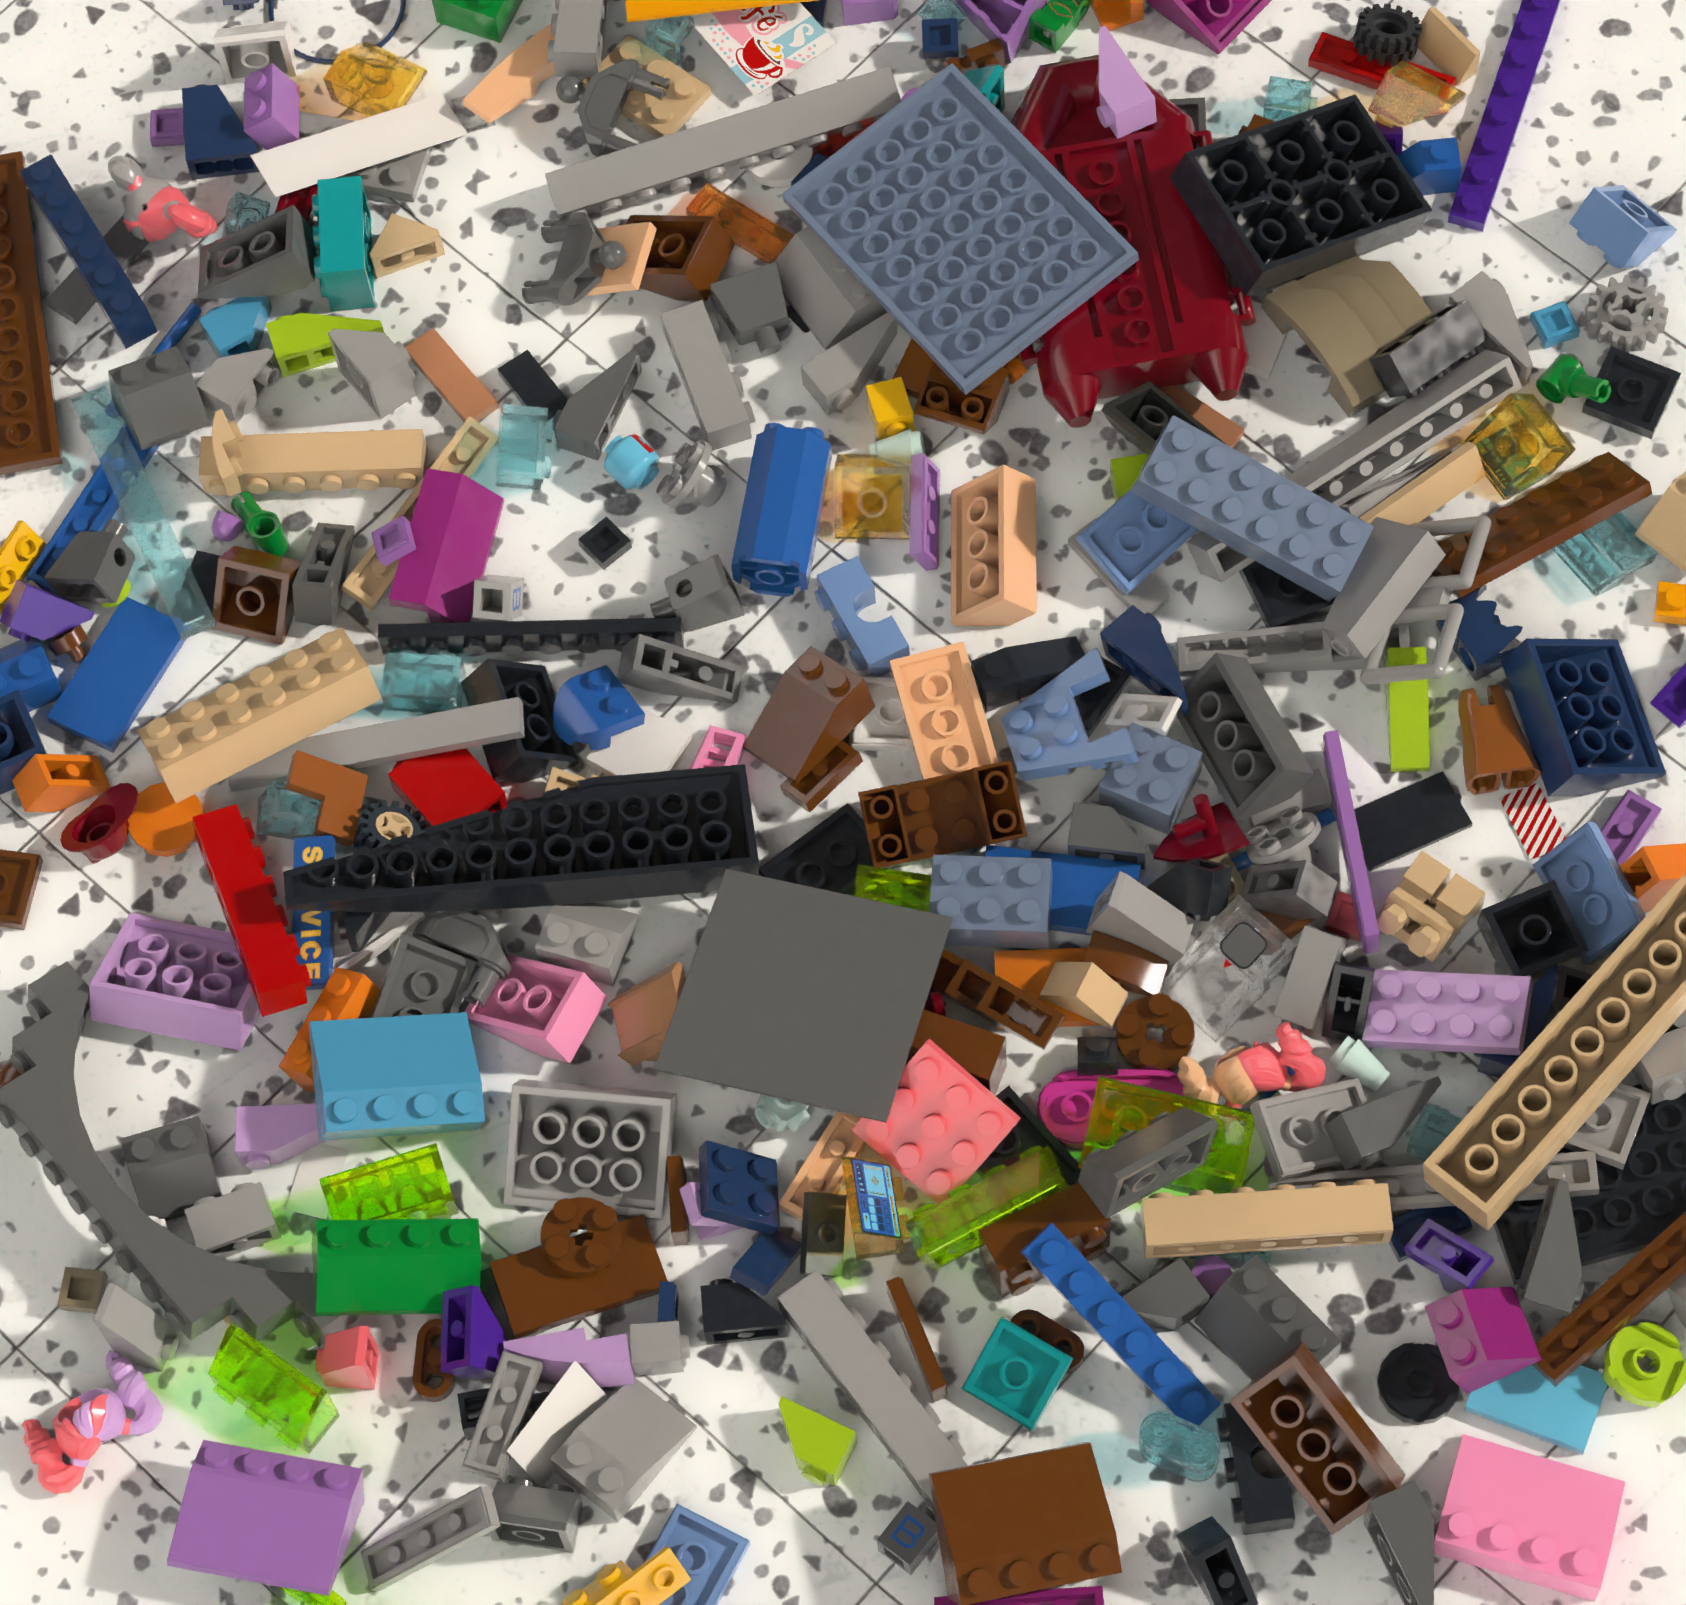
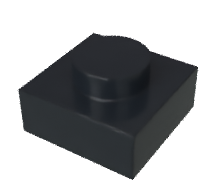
(605, 543)
(1097, 1055)

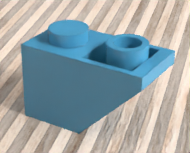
(236, 325)

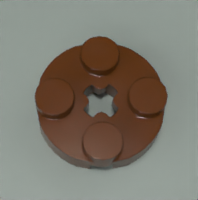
(1155, 1012)
(575, 1215)

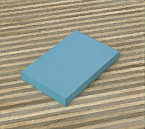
(1536, 1407)

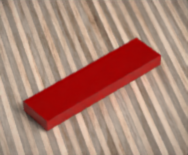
(1342, 60)

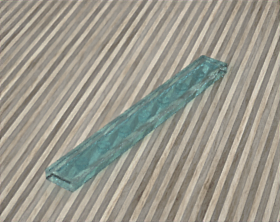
(143, 513)

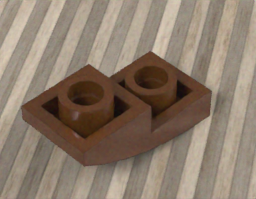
(1127, 963)

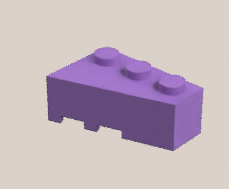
(1002, 20)

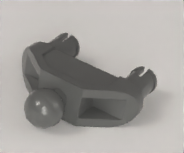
(604, 100)
(579, 263)
(471, 938)

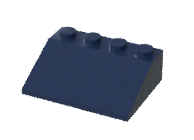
(1581, 715)

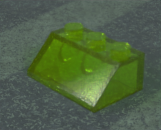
(392, 1188)
(271, 1390)

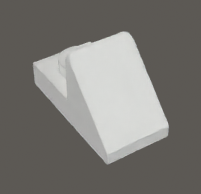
(1149, 711)

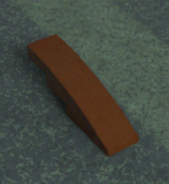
(996, 1000)

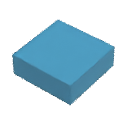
(1554, 324)

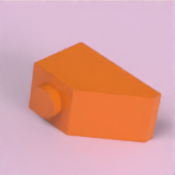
(59, 781)

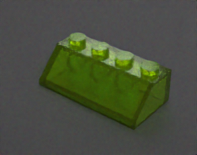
(1128, 1107)
(952, 1227)

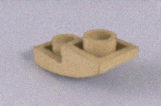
(226, 451)

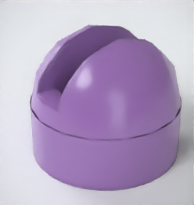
(226, 526)

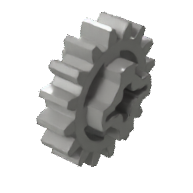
(1625, 315)

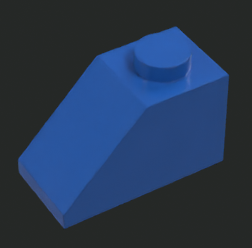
(1433, 165)

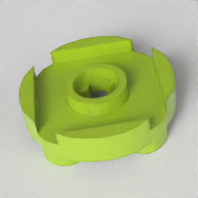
(1629, 1380)

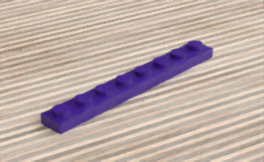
(1503, 113)

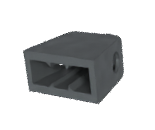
(753, 307)
(93, 565)
(700, 596)

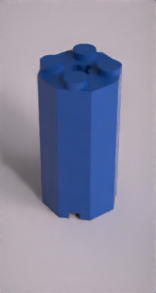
(782, 509)

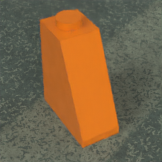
(1654, 872)

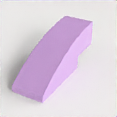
(603, 1359)

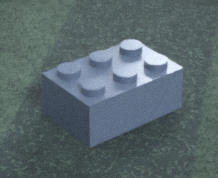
(993, 900)

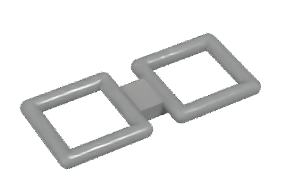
(1432, 604)

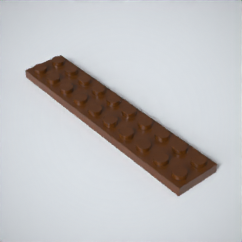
(26, 384)

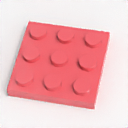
(938, 1124)

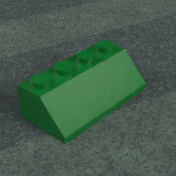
(392, 1264)

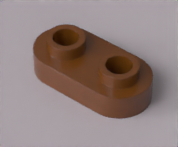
(1053, 1334)
(428, 1364)

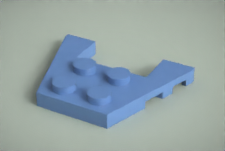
(1049, 732)

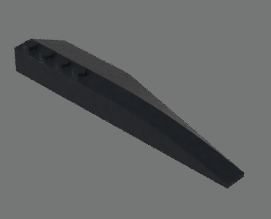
(569, 847)

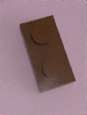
(823, 777)

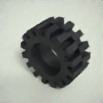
(1387, 34)

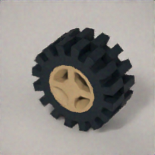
(385, 822)

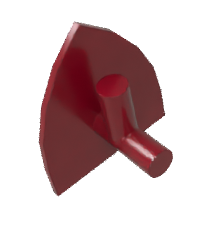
(1203, 835)

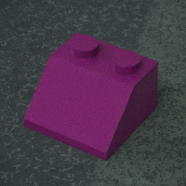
(1482, 1335)

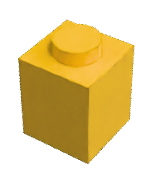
(889, 407)

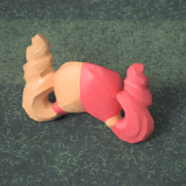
(1254, 1070)

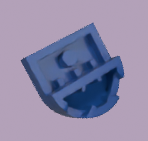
(594, 709)

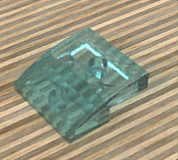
(1605, 554)

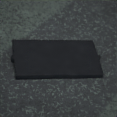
(1410, 820)

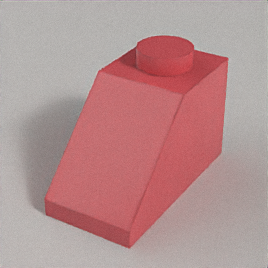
(349, 1359)

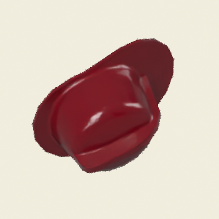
(103, 825)

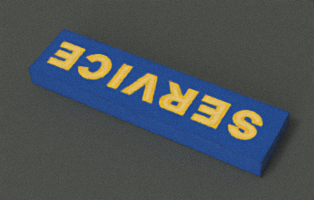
(314, 928)

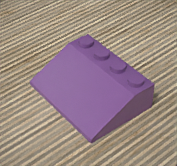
(266, 1517)

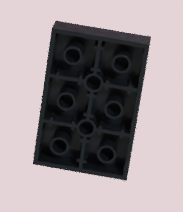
(1300, 194)

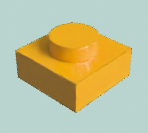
(1670, 603)

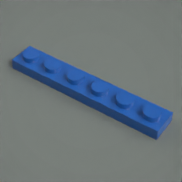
(1119, 1326)

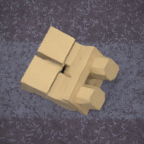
(1429, 907)

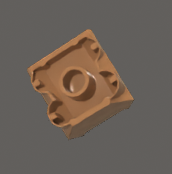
(645, 1014)

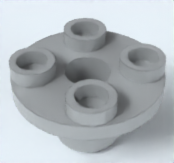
(693, 477)
(1284, 839)

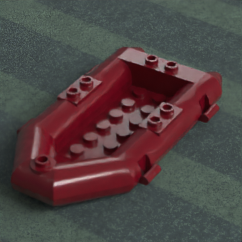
(1171, 308)

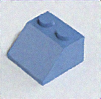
(1620, 226)

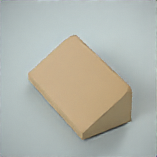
(1448, 47)

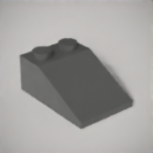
(260, 259)
(1404, 1539)

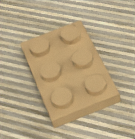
(682, 98)

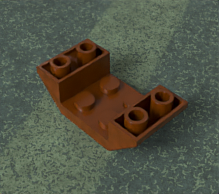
(942, 814)

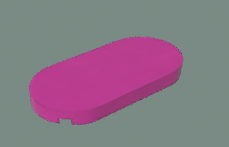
(1068, 1099)

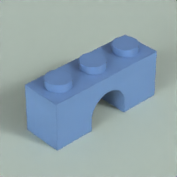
(846, 592)

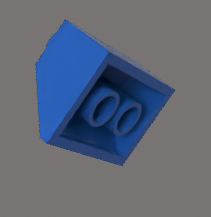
(28, 669)

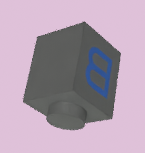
(909, 1537)

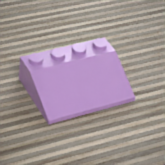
(175, 983)

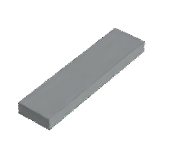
(430, 1538)

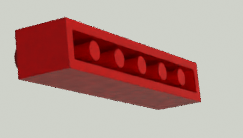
(250, 910)

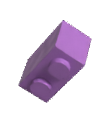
(271, 107)

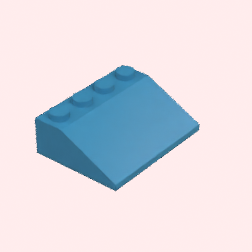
(395, 1076)

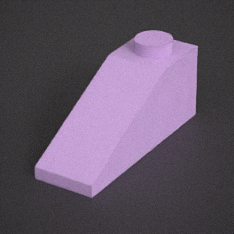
(1123, 95)
(274, 1133)

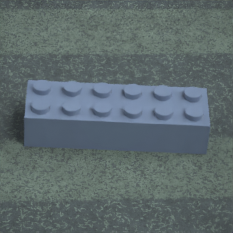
(1252, 508)

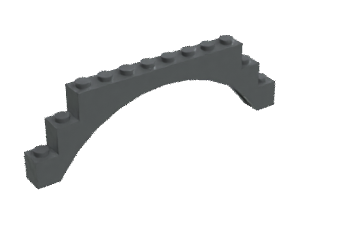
(185, 1280)

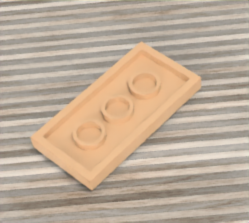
(943, 711)

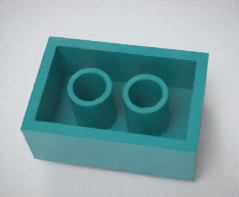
(343, 243)

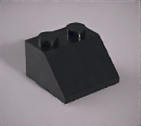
(1531, 931)

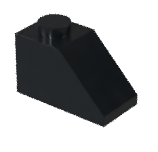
(738, 1314)
(1216, 1564)

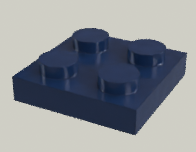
(739, 1187)

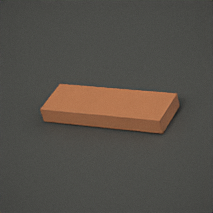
(451, 377)

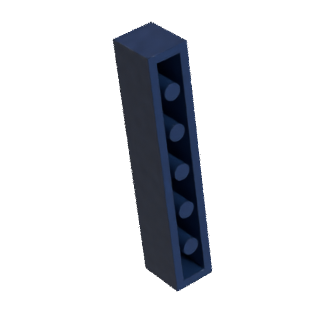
(88, 251)

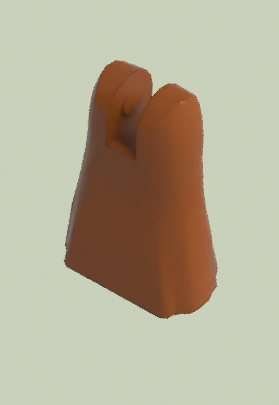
(1493, 744)

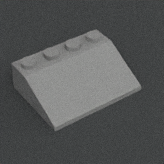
(589, 1145)

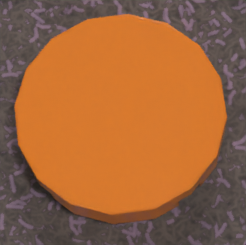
(161, 824)

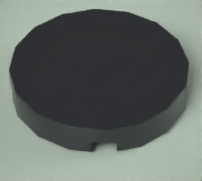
(1416, 1384)

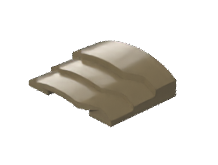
(1346, 319)

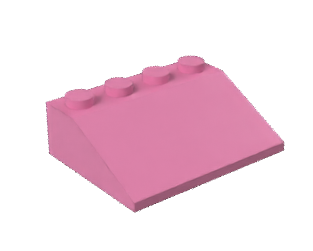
(1529, 1517)

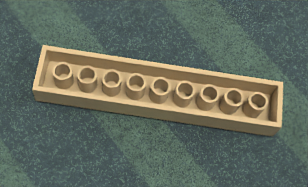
(1567, 1068)

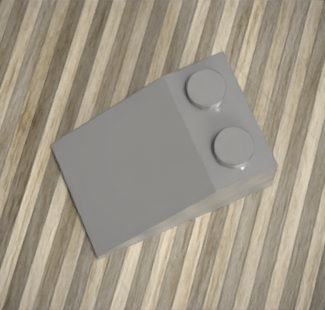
(622, 1448)

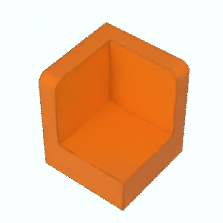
(1117, 13)

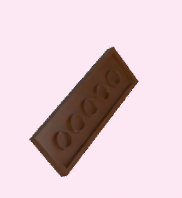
(1547, 518)

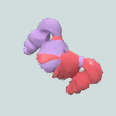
(88, 1423)

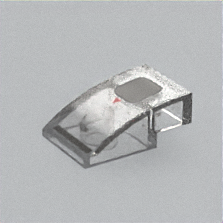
(1229, 968)

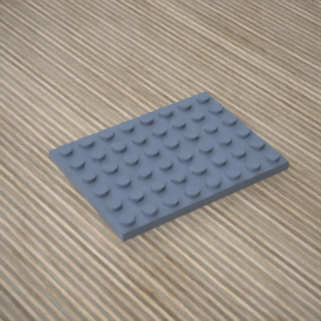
(960, 228)

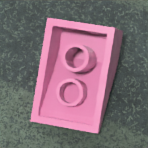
(540, 1008)

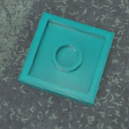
(1017, 1373)

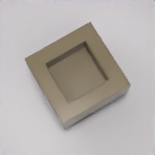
(82, 1290)

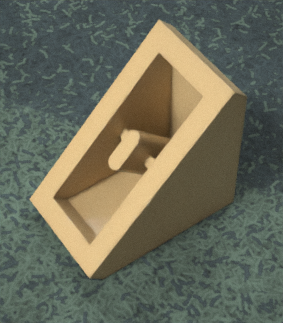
(404, 245)
(1085, 991)

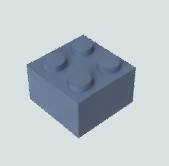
(1156, 784)

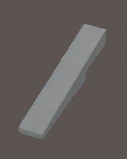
(1278, 649)

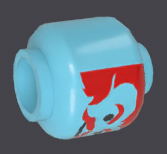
(631, 461)

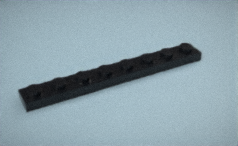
(522, 636)

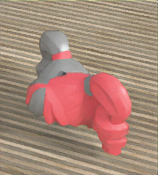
(166, 205)

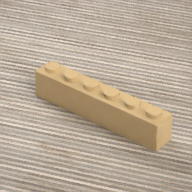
(322, 461)
(1266, 1219)

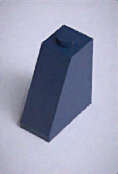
(214, 135)

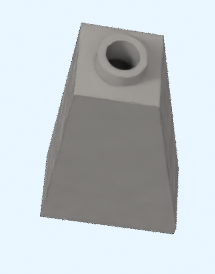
(1380, 586)

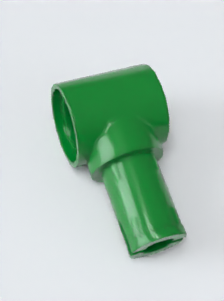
(1568, 378)
(261, 525)

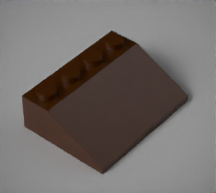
(1023, 1524)

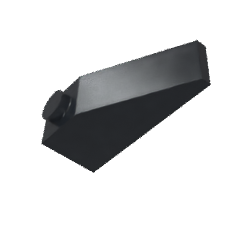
(1022, 669)

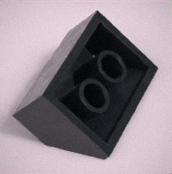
(541, 748)

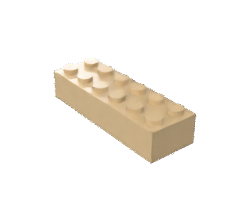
(259, 714)

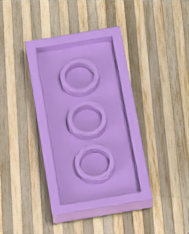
(1448, 1012)

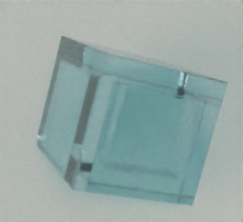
(667, 35)
(1430, 1131)

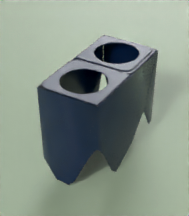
(1481, 635)

